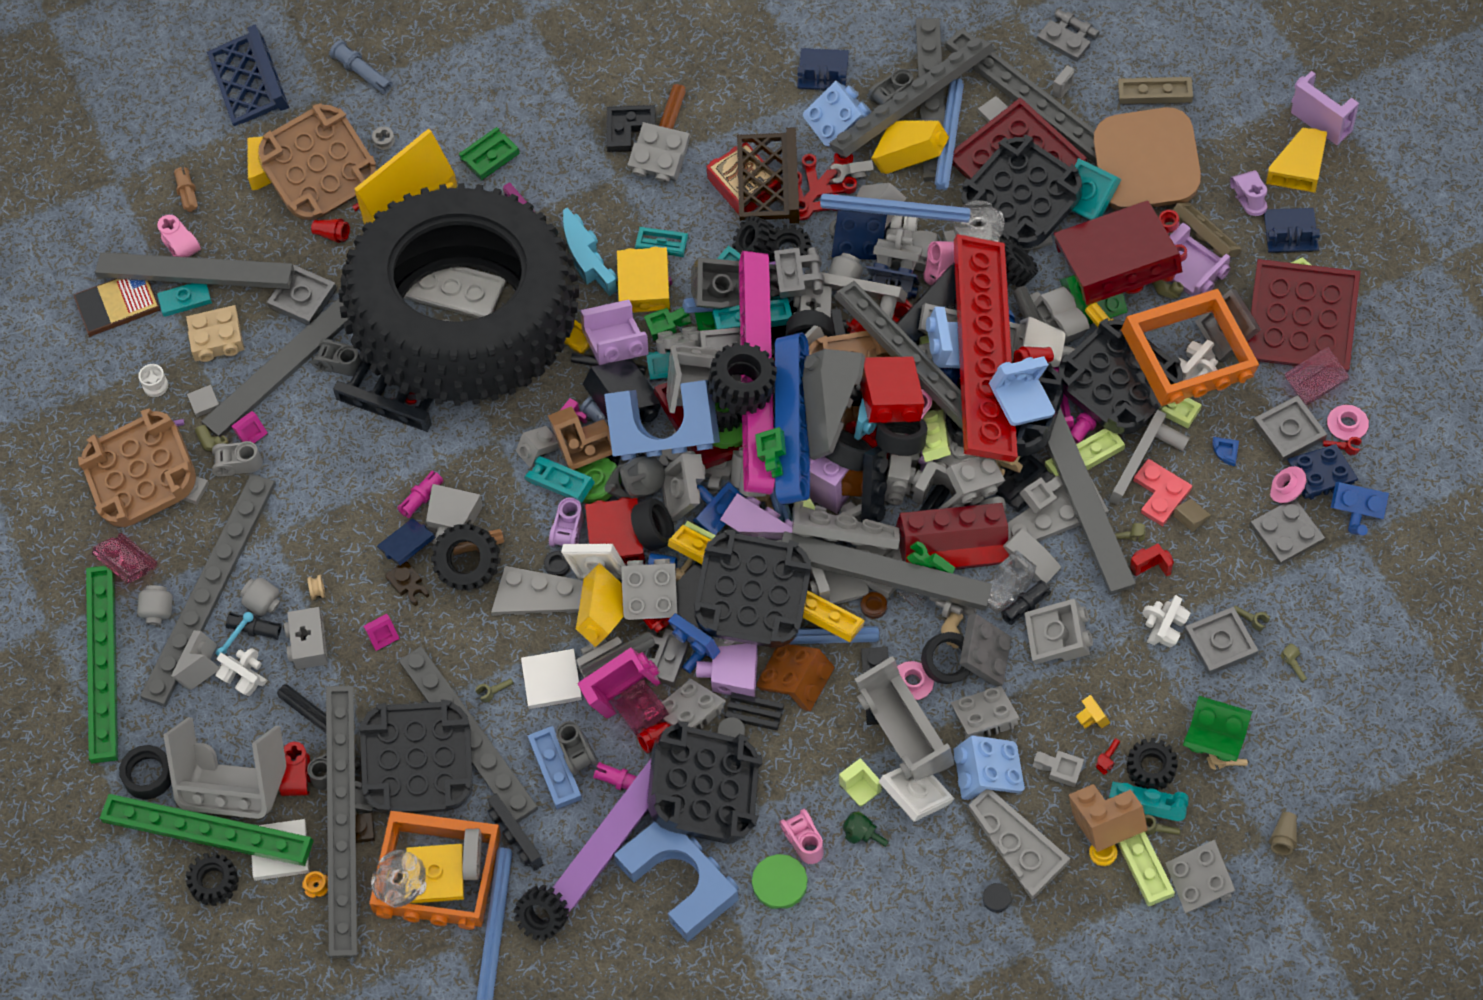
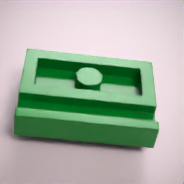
(489, 153)

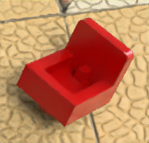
(1147, 558)

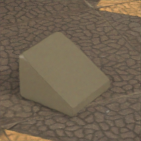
(1191, 514)

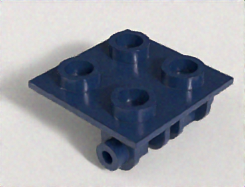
(822, 68)
(1291, 230)
(858, 233)
(904, 276)
(1323, 470)

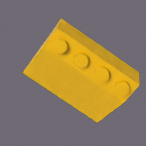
(413, 168)

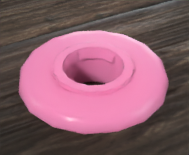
(1343, 431)
(1294, 488)
(915, 668)

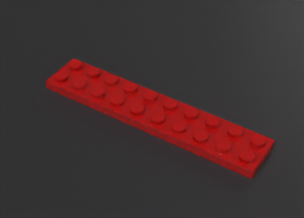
(983, 345)

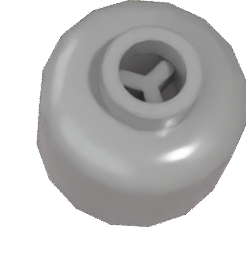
(846, 265)
(260, 596)
(155, 604)

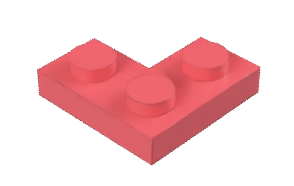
(1167, 489)

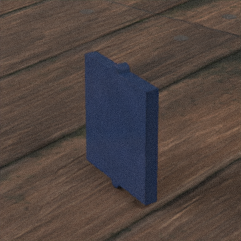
(406, 541)

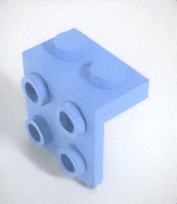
(835, 112)
(943, 339)
(1021, 392)
(989, 765)

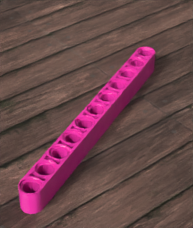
(756, 330)

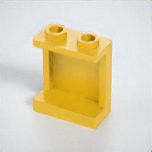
(644, 278)

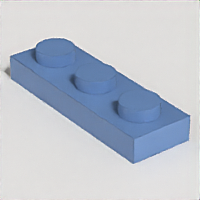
(554, 767)

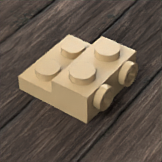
(215, 333)

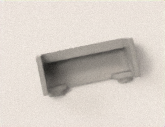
(690, 365)
(903, 721)
(213, 788)

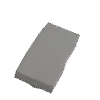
(1035, 552)

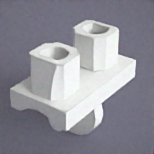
(1201, 360)
(1163, 618)
(230, 667)

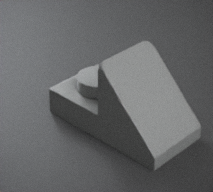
(195, 661)

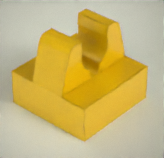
(1092, 714)

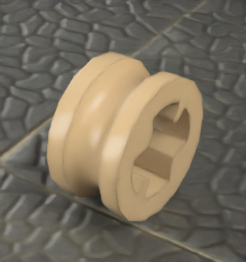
(316, 587)

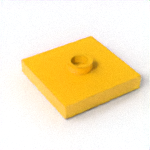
(443, 872)

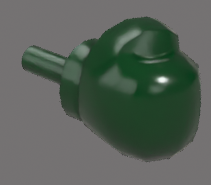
(859, 828)

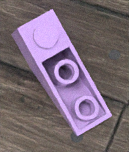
(751, 520)

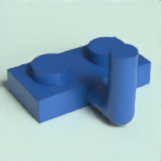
(1359, 502)
(716, 506)
(699, 641)

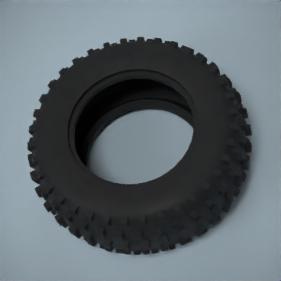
(459, 357)

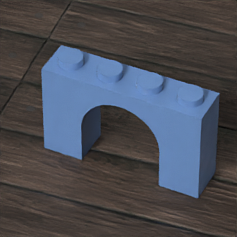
(630, 436)
(709, 899)

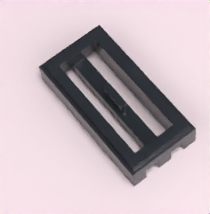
(735, 697)

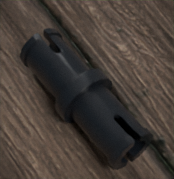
(1026, 602)
(255, 627)

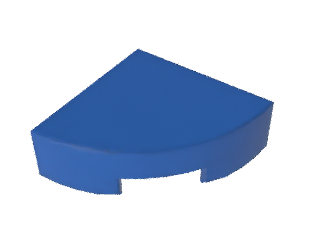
(1226, 449)

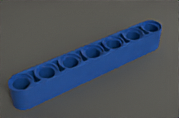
(791, 418)

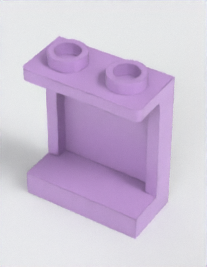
(1321, 111)
(1201, 265)
(613, 332)
(826, 484)

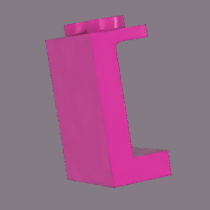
(615, 678)

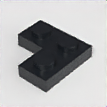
(624, 120)

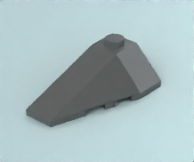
(717, 283)
(827, 392)

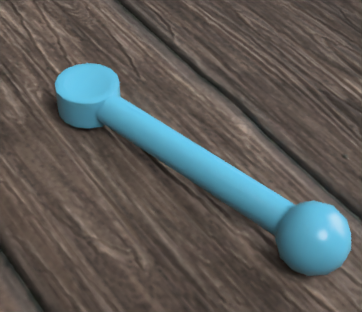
(247, 617)

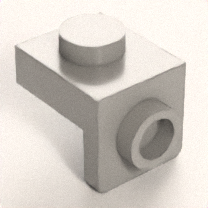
(536, 443)

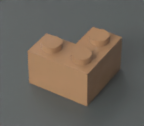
(578, 443)
(1107, 820)

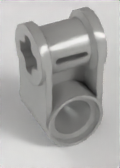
(234, 458)

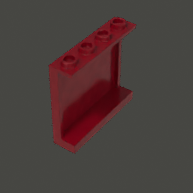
(1118, 252)

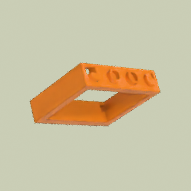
(1177, 311)
(443, 828)

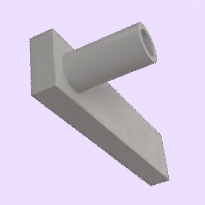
(887, 293)
(1155, 429)

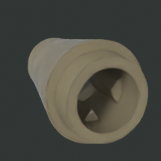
(1284, 834)

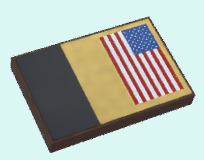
(115, 304)

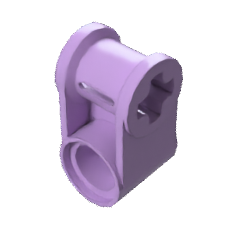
(1250, 192)
(566, 528)

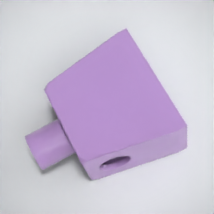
(732, 669)

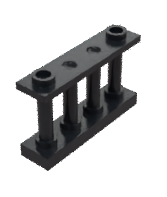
(375, 403)

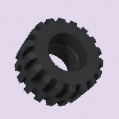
(736, 394)
(443, 551)

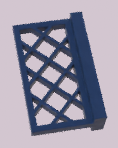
(263, 65)

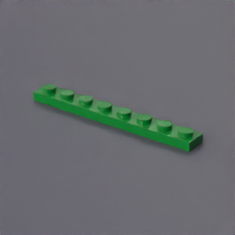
(101, 665)
(206, 829)

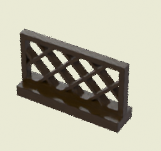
(789, 179)

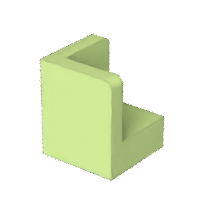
(860, 782)

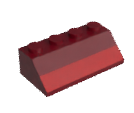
(960, 535)

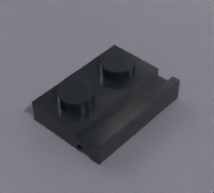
(1016, 481)

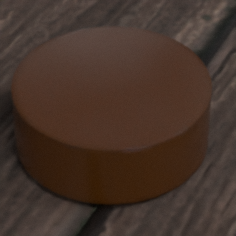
(873, 605)

